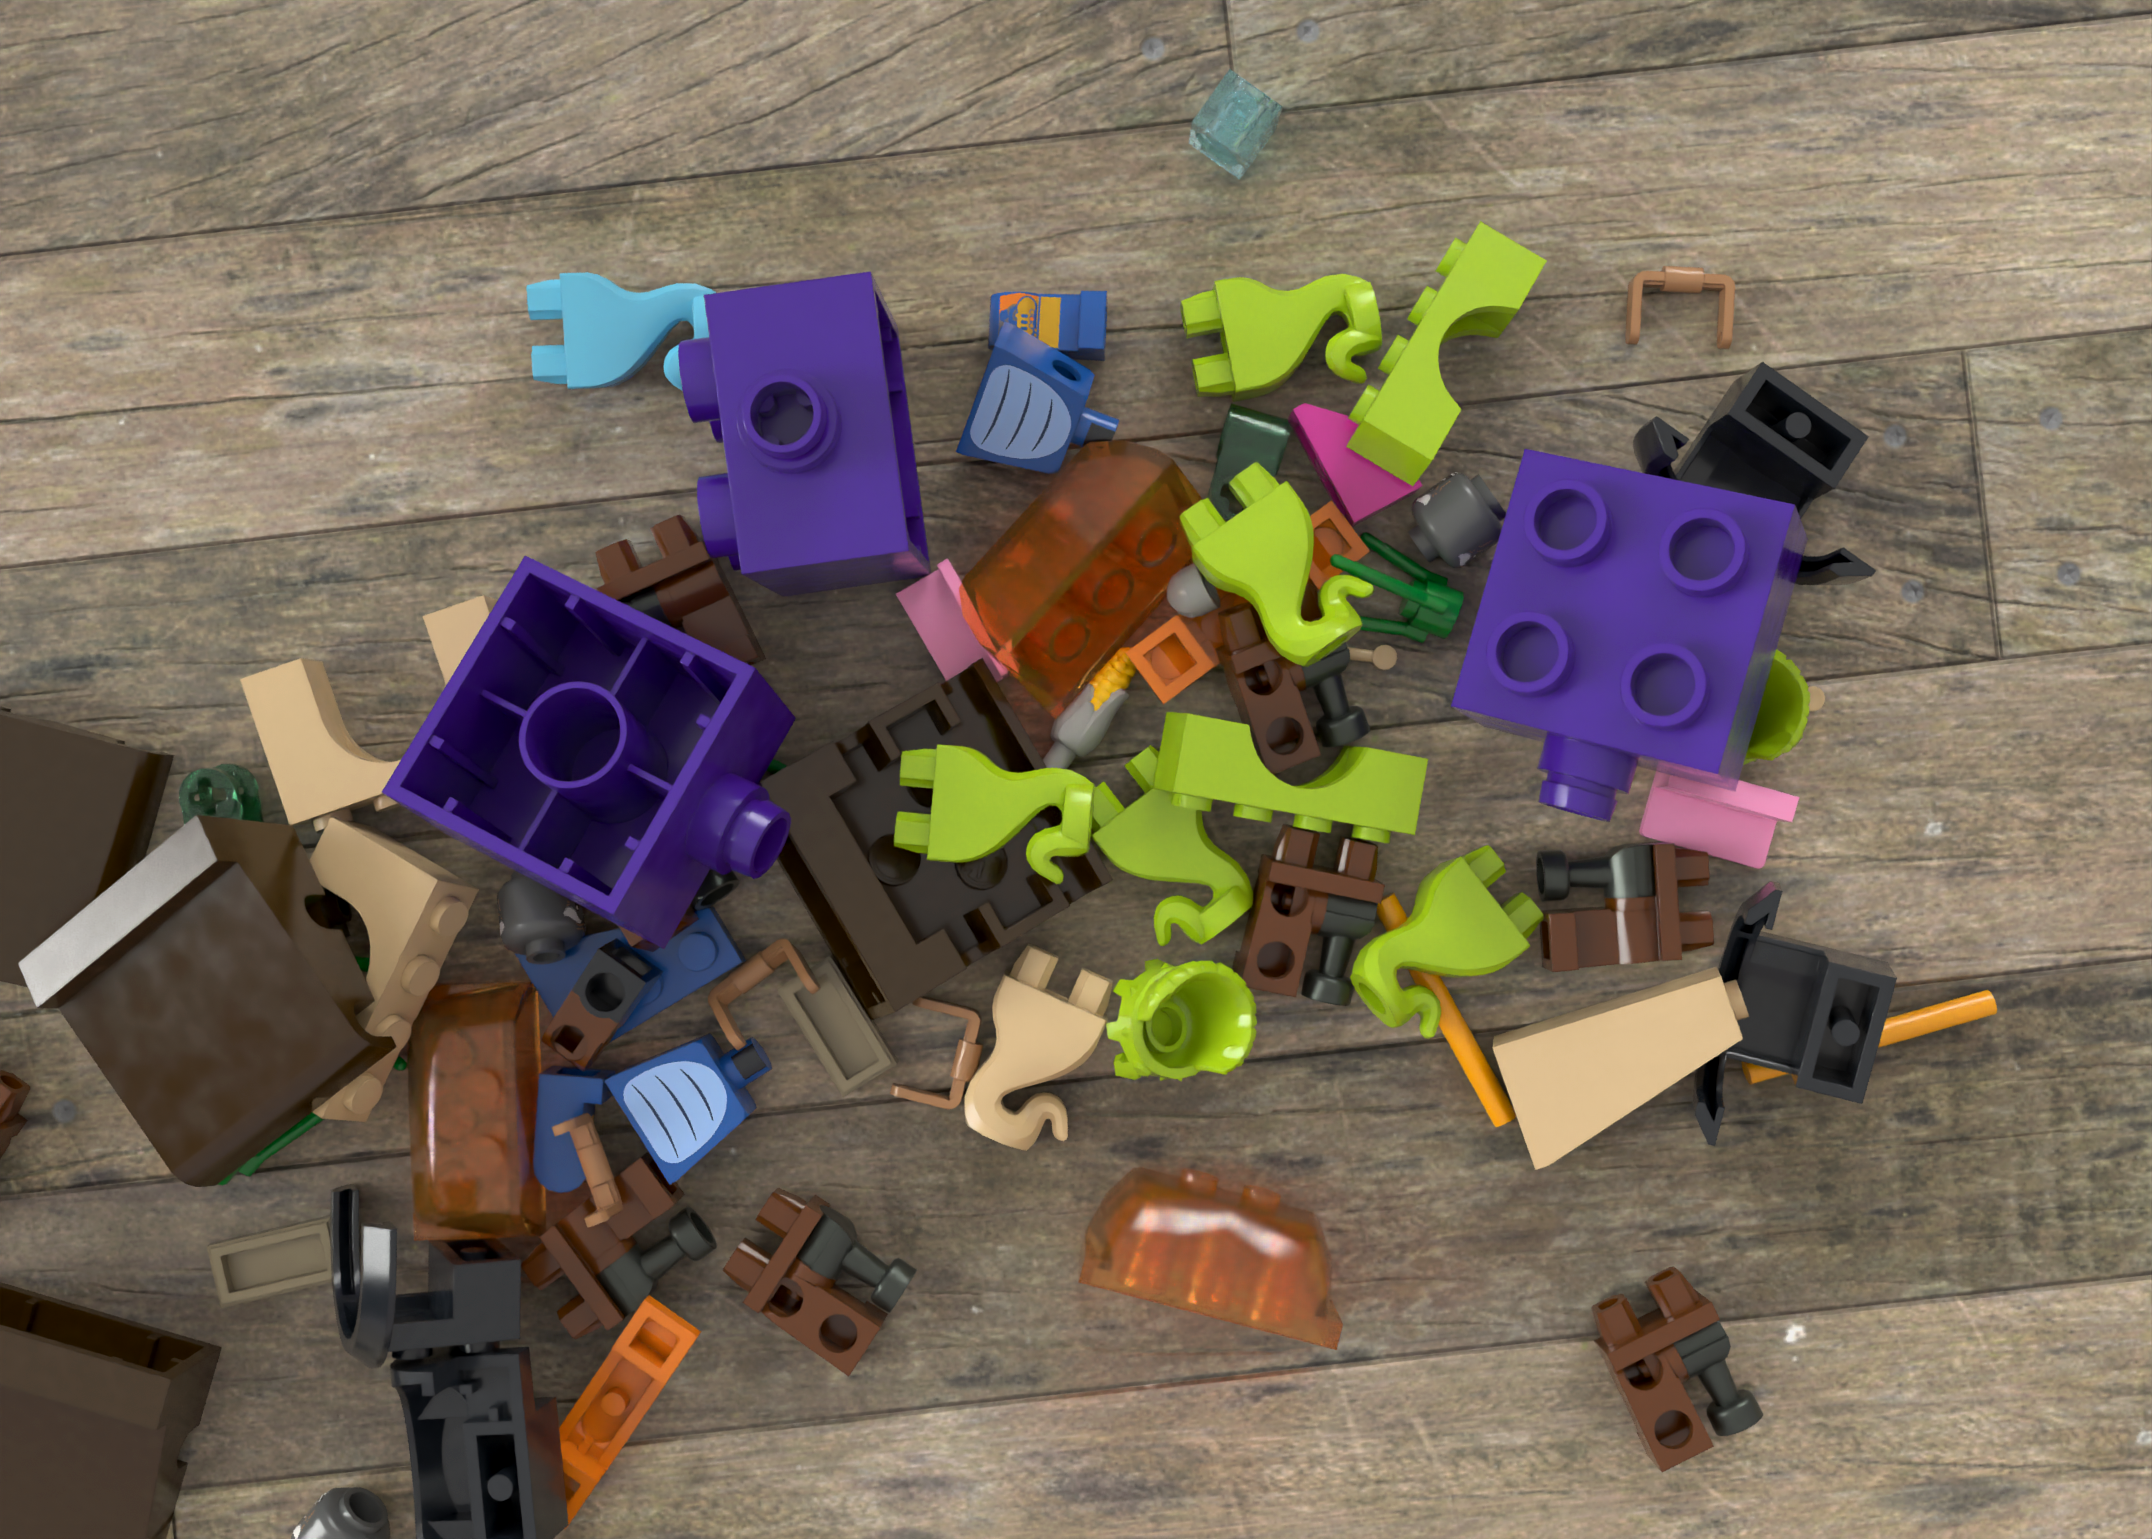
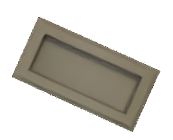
(838, 1027)
(272, 1261)

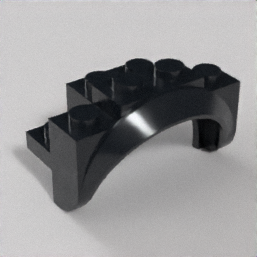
(481, 1446)

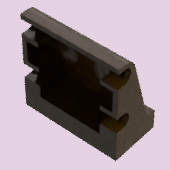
(70, 825)
(889, 911)
(212, 993)
(93, 1419)

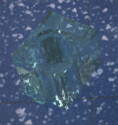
(1234, 124)

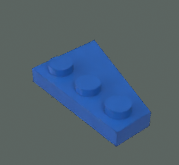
(687, 964)

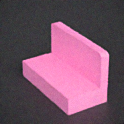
(938, 618)
(1715, 819)

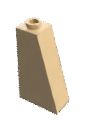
(1608, 1059)

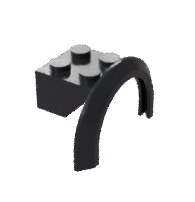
(1768, 445)
(1807, 1009)
(468, 1302)

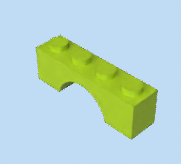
(1413, 410)
(1217, 761)

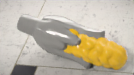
(1089, 715)

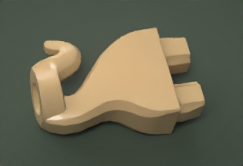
(1036, 1041)

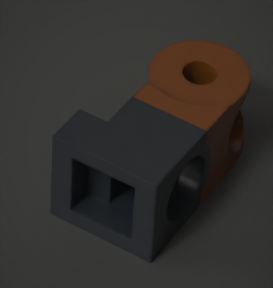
(600, 1003)

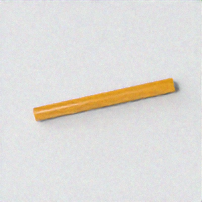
(1910, 1025)
(1455, 1029)

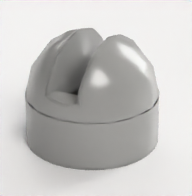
(1191, 593)

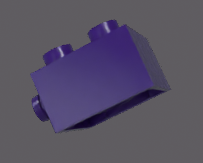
(812, 433)
(1629, 626)
(600, 754)

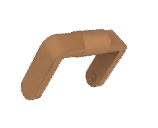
(1682, 281)
(751, 974)
(965, 1059)
(595, 1167)

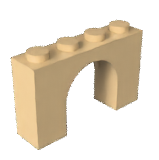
(304, 736)
(411, 924)

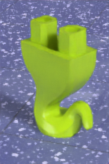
(1272, 330)
(1268, 561)
(985, 807)
(1170, 846)
(1450, 933)

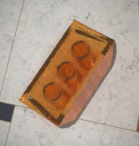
(1080, 569)
(475, 1112)
(1214, 1254)

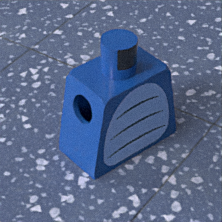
(1032, 406)
(688, 1099)

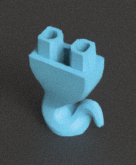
(610, 329)

